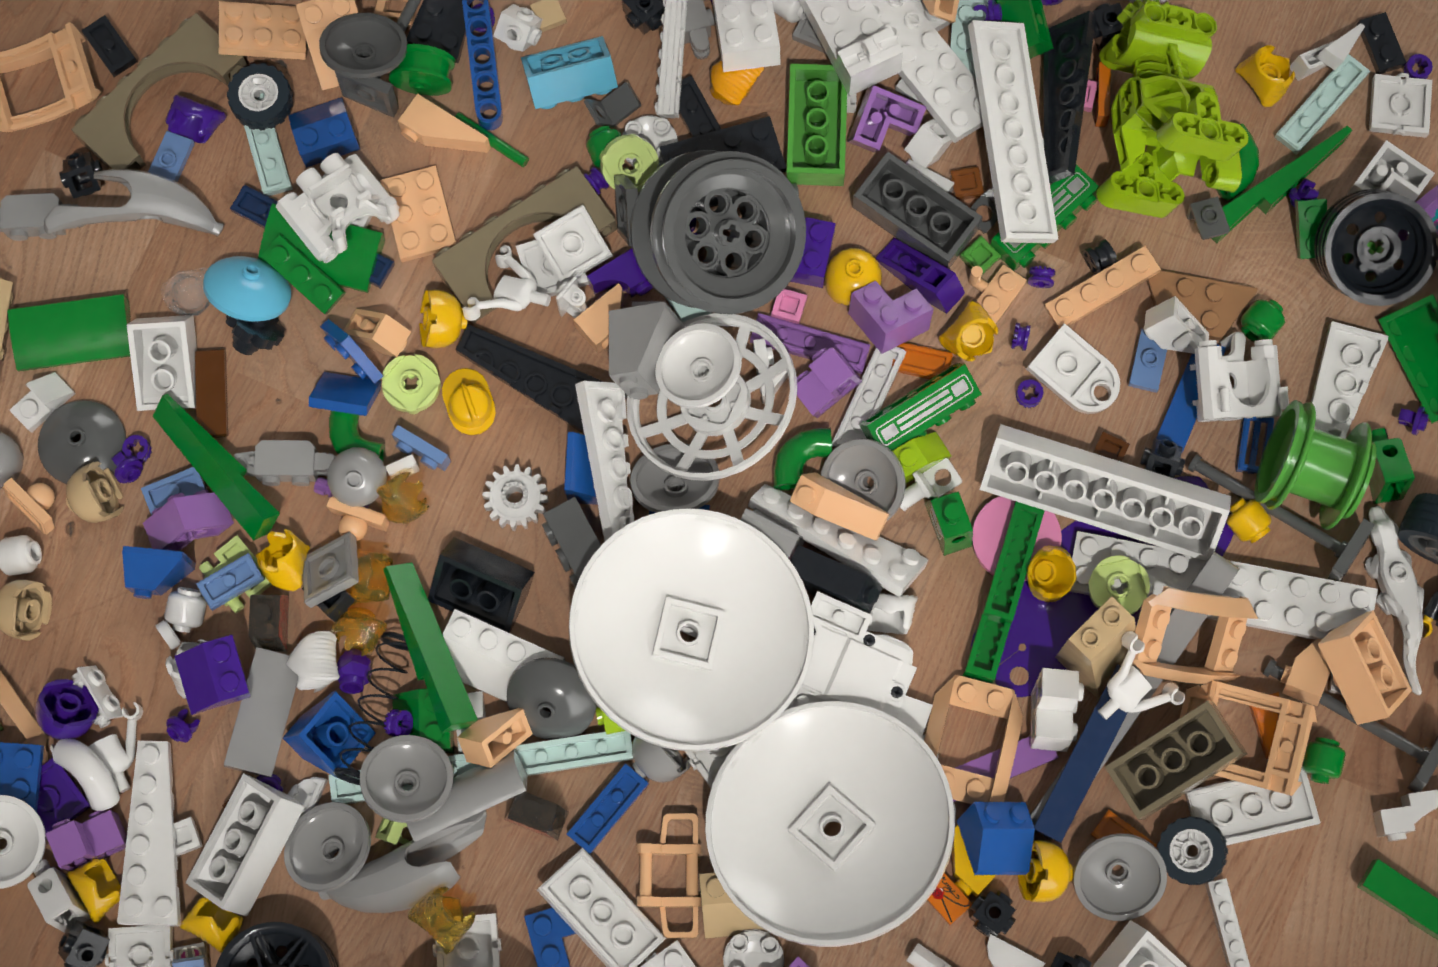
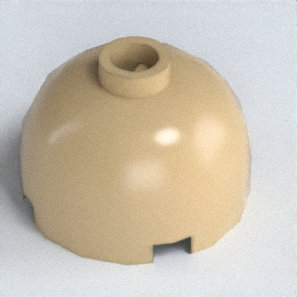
(94, 494)
(24, 608)

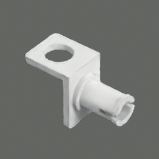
(926, 485)

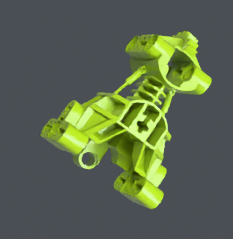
(1166, 111)

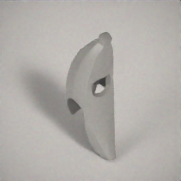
(150, 199)
(409, 872)

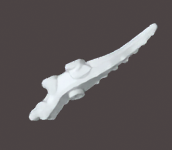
(1398, 588)

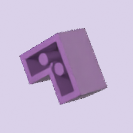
(883, 111)
(889, 321)
(827, 382)
(187, 519)
(79, 842)

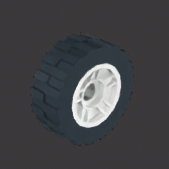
(248, 86)
(1210, 845)

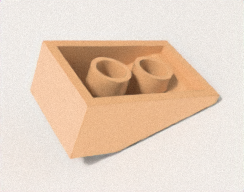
(315, 17)

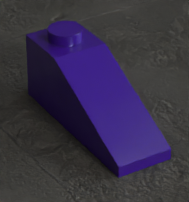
(919, 272)

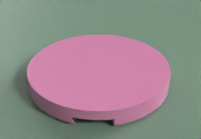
(991, 529)

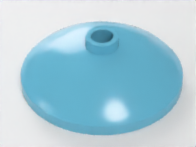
(246, 288)

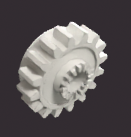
(509, 483)

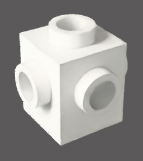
(518, 28)

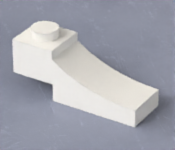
(1401, 820)

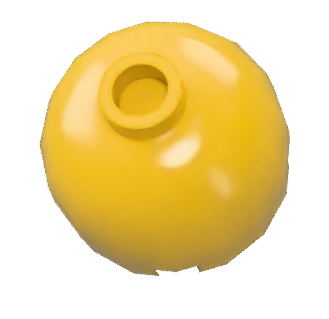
(849, 272)
(441, 319)
(1047, 874)

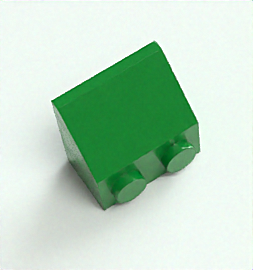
(424, 718)

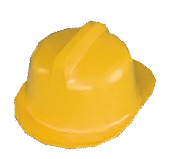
(468, 401)

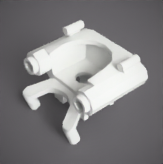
(314, 216)
(1255, 381)

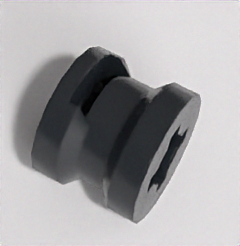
(1099, 256)

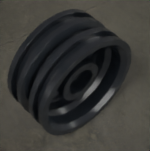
(1390, 285)
(264, 939)

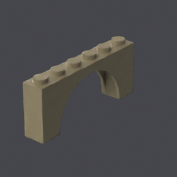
(188, 50)
(467, 263)

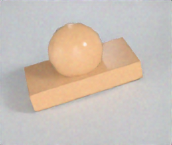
(32, 503)
(357, 518)

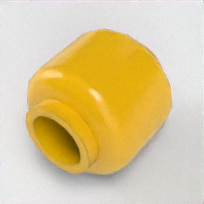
(1248, 520)

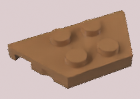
(1209, 301)

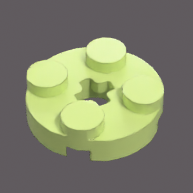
(630, 147)
(409, 367)
(1128, 572)

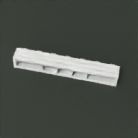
(671, 58)
(1227, 923)

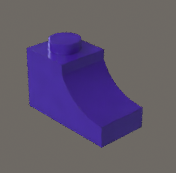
(622, 271)

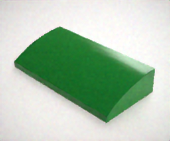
(348, 268)
(70, 332)
(1415, 343)

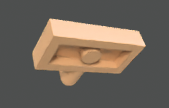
(999, 293)

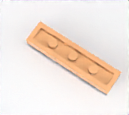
(1102, 288)

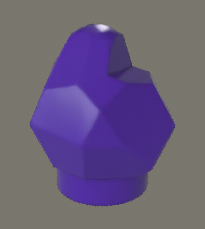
(353, 671)

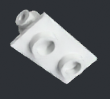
(571, 298)
(95, 682)

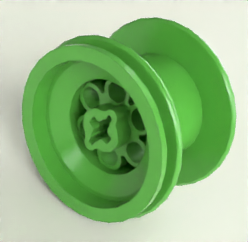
(1315, 465)

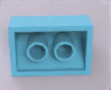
(569, 73)

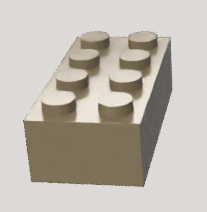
(1175, 760)

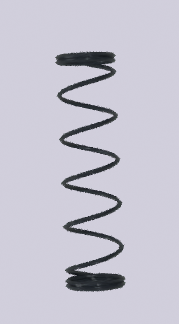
(340, 772)

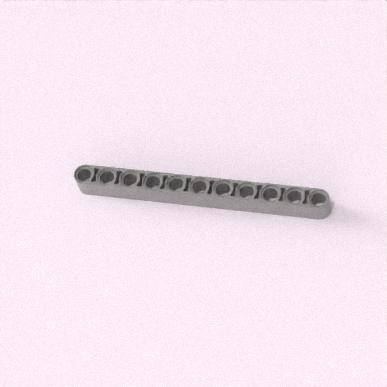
(1183, 625)

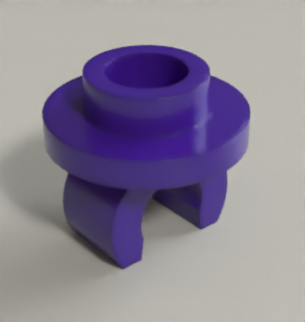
(992, 10)
(1304, 192)
(1416, 420)
(127, 469)
(178, 729)

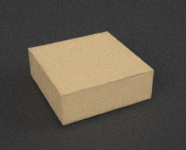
(550, 12)

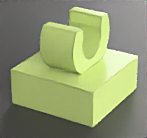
(391, 832)

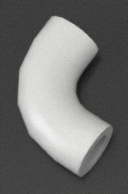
(88, 771)

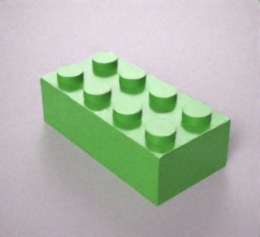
(816, 126)

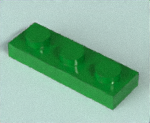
(303, 274)

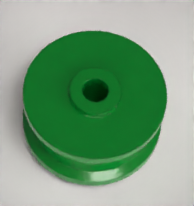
(424, 71)

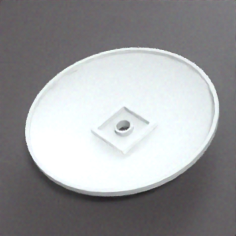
(701, 575)
(817, 769)

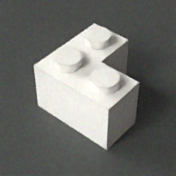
(1394, 172)
(1052, 709)

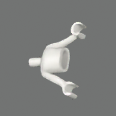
(510, 292)
(1130, 686)
(113, 754)

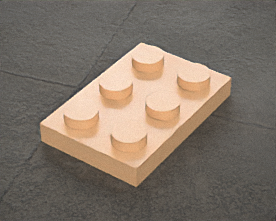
(260, 31)
(424, 216)

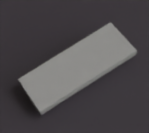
(263, 715)
(474, 793)

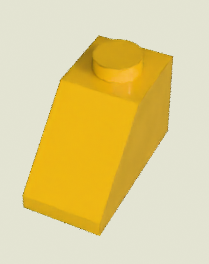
(963, 871)

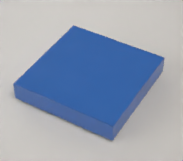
(344, 394)

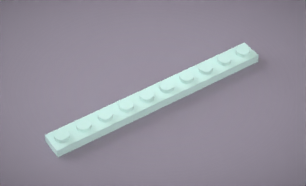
(535, 758)

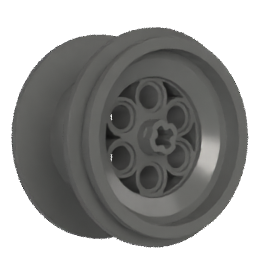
(764, 241)

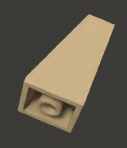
(1098, 646)

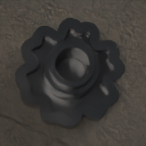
(252, 336)

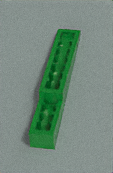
(1277, 186)
(217, 468)
(1003, 593)
(429, 650)
(1401, 896)

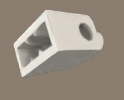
(56, 897)

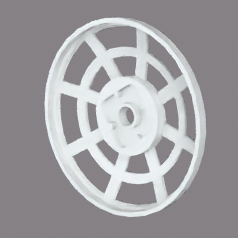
(727, 415)

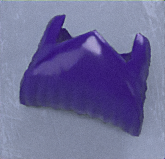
(193, 119)

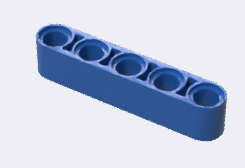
(483, 72)

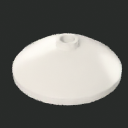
(689, 356)
(24, 838)

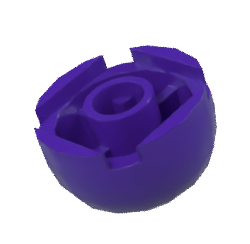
(65, 709)

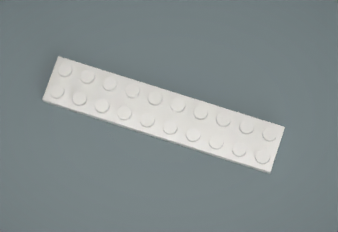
(1280, 598)

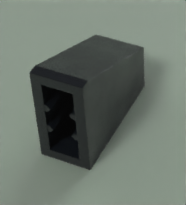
(835, 579)

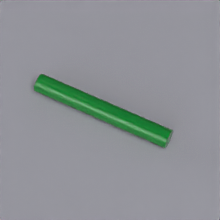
(496, 143)

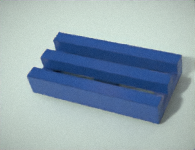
(1251, 468)

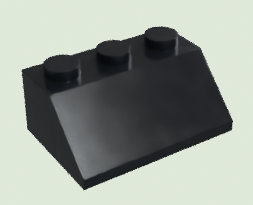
(480, 584)

